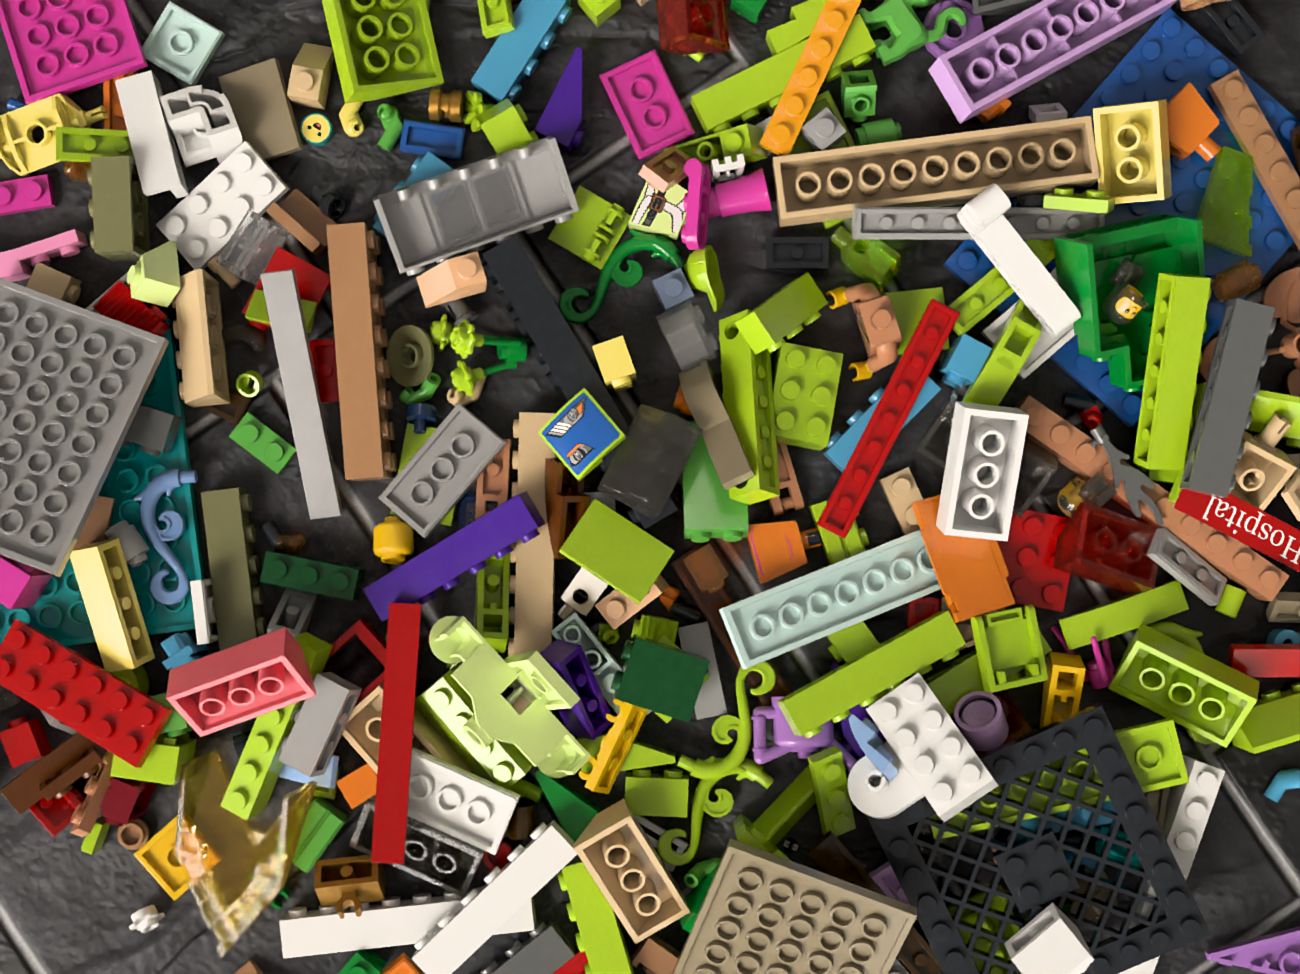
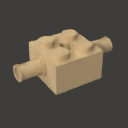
(1263, 466)

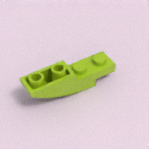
(1005, 357)

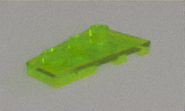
(1226, 202)

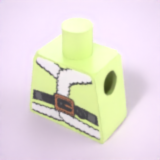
(660, 212)

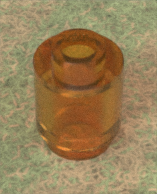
(1237, 281)

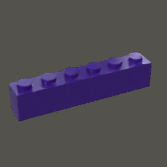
(457, 554)

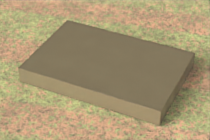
(263, 109)

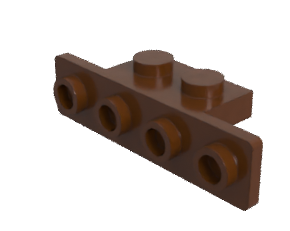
(54, 773)

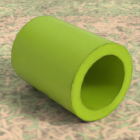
(1230, 601)

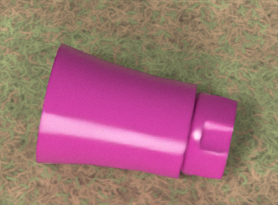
(740, 195)

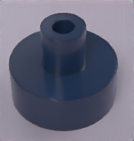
(420, 416)

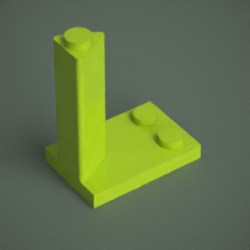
(779, 816)

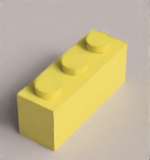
(615, 364)

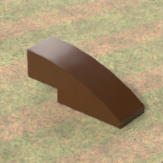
(563, 502)

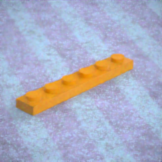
(808, 75)

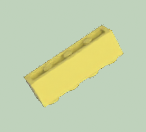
(112, 605)

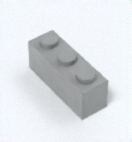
(319, 724)

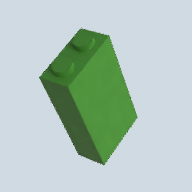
(707, 504)

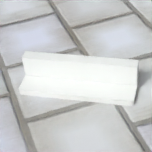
(151, 135)

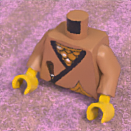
(876, 325)

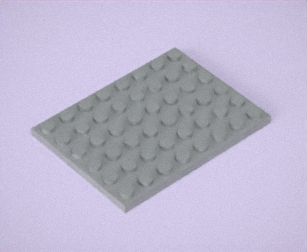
(64, 413)

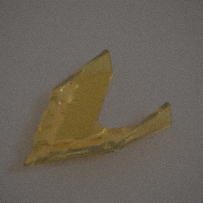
(229, 863)

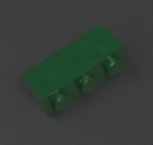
(312, 575)

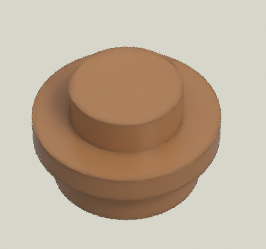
(134, 834)

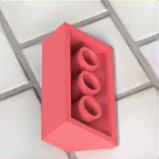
(241, 682)

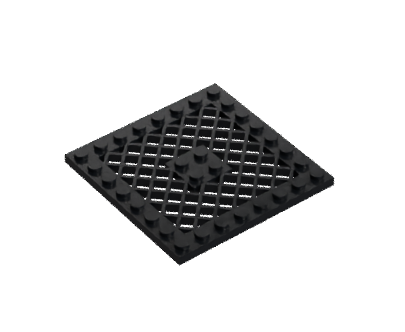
(1037, 866)

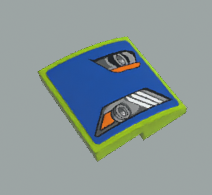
(581, 434)

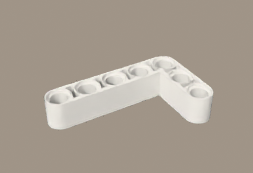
(1015, 260)

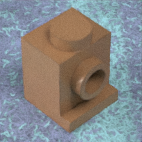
(655, 956)

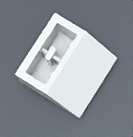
(1049, 945)

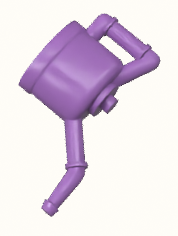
(786, 741)

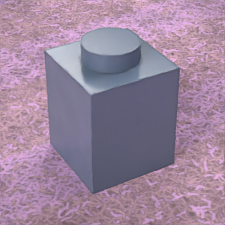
(672, 289)

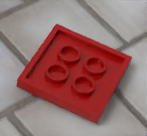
(1030, 560)

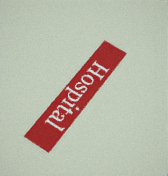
(1244, 524)

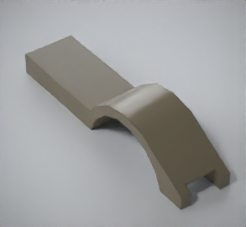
(718, 429)

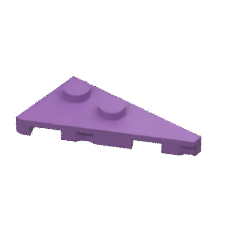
(1265, 954)

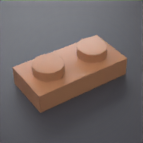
(665, 169)

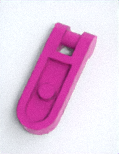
(696, 204)

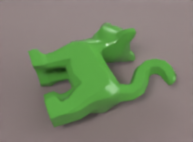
(905, 27)

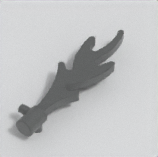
(1131, 477)

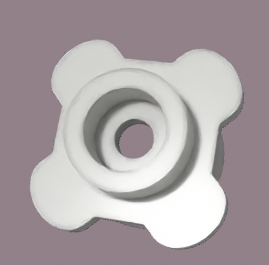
(146, 919)

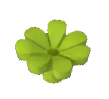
(474, 107)

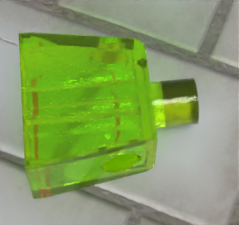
(876, 265)

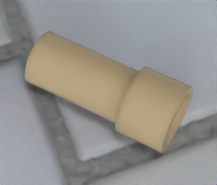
(231, 279)

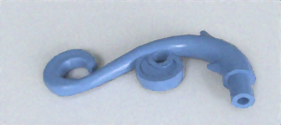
(175, 527)

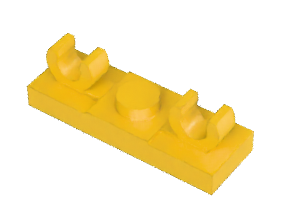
(614, 747)

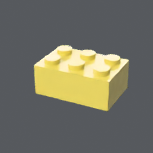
(1133, 151)

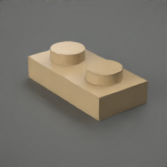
(901, 494)

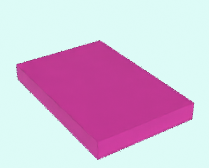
(647, 105)

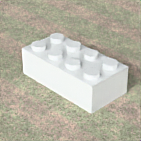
(981, 471)

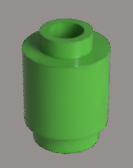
(878, 132)

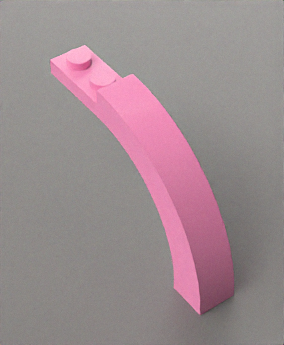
(16, 262)

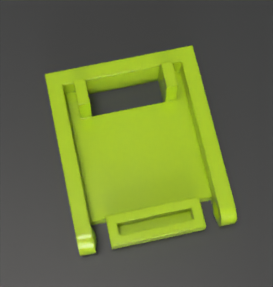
(1007, 641)

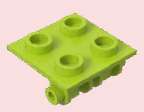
(593, 228)

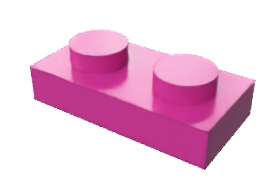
(26, 194)

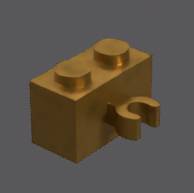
(349, 882)

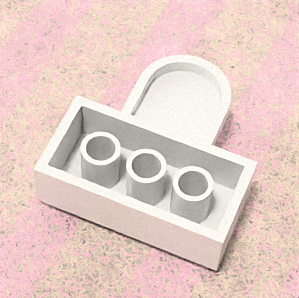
(927, 753)

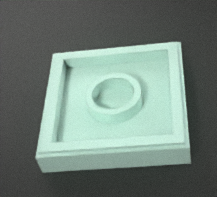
(182, 44)

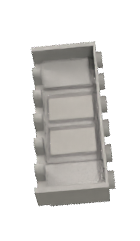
(476, 205)

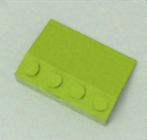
(382, 47)

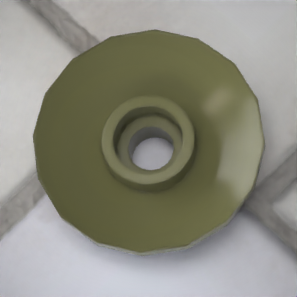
(410, 355)

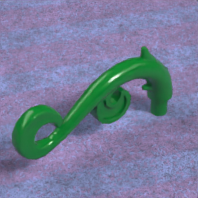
(640, 241)

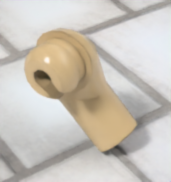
(455, 397)

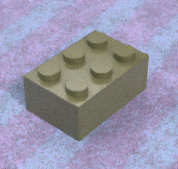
(118, 209)

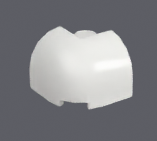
(201, 124)

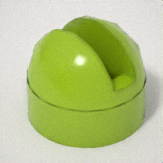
(244, 381)

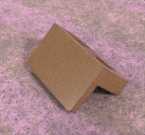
(303, 221)

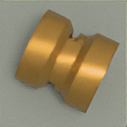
(446, 105)

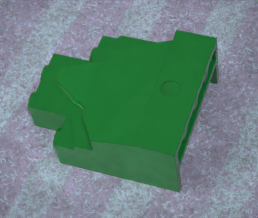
(1084, 269)

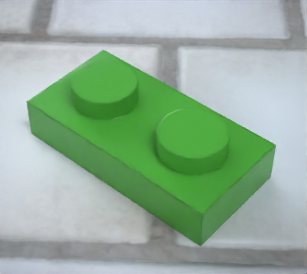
(263, 443)

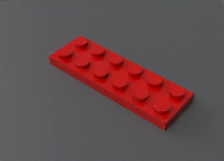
(80, 693)

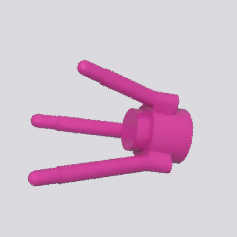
(1100, 669)

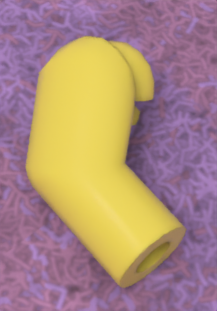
(351, 119)

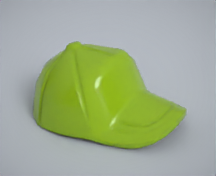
(704, 275)

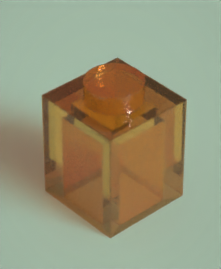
(706, 569)

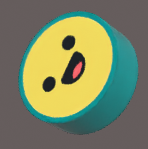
(316, 129)

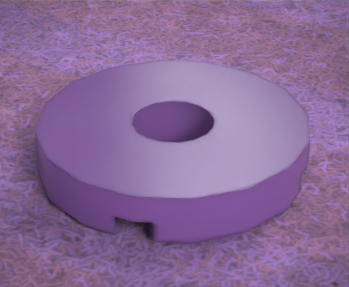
(972, 29)

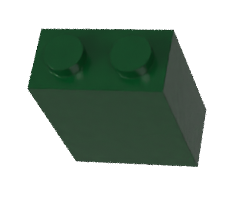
(659, 677)

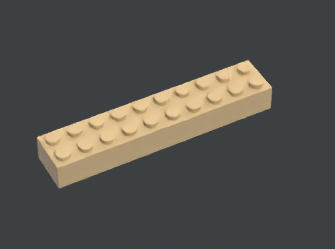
(935, 170)

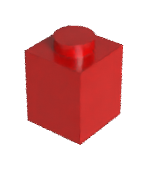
(24, 741)

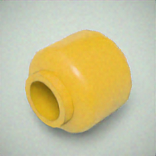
(393, 540)

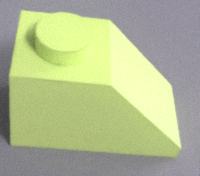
(156, 275)

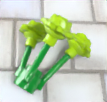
(463, 341)

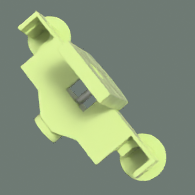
(487, 675)

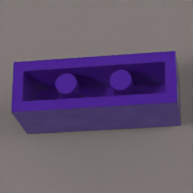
(589, 714)

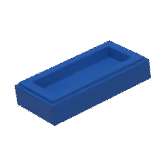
(437, 139)

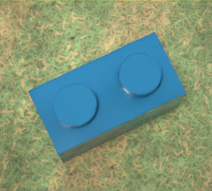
(963, 361)

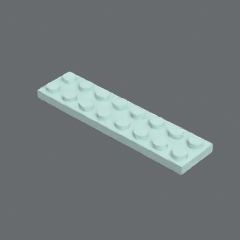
(829, 599)

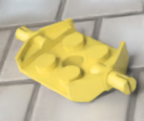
(16, 128)

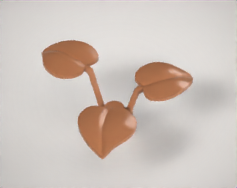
(1284, 295)

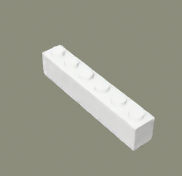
(496, 901)

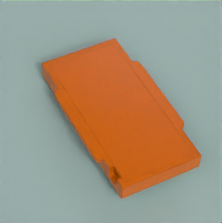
(966, 567)

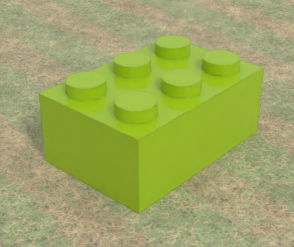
(804, 394)

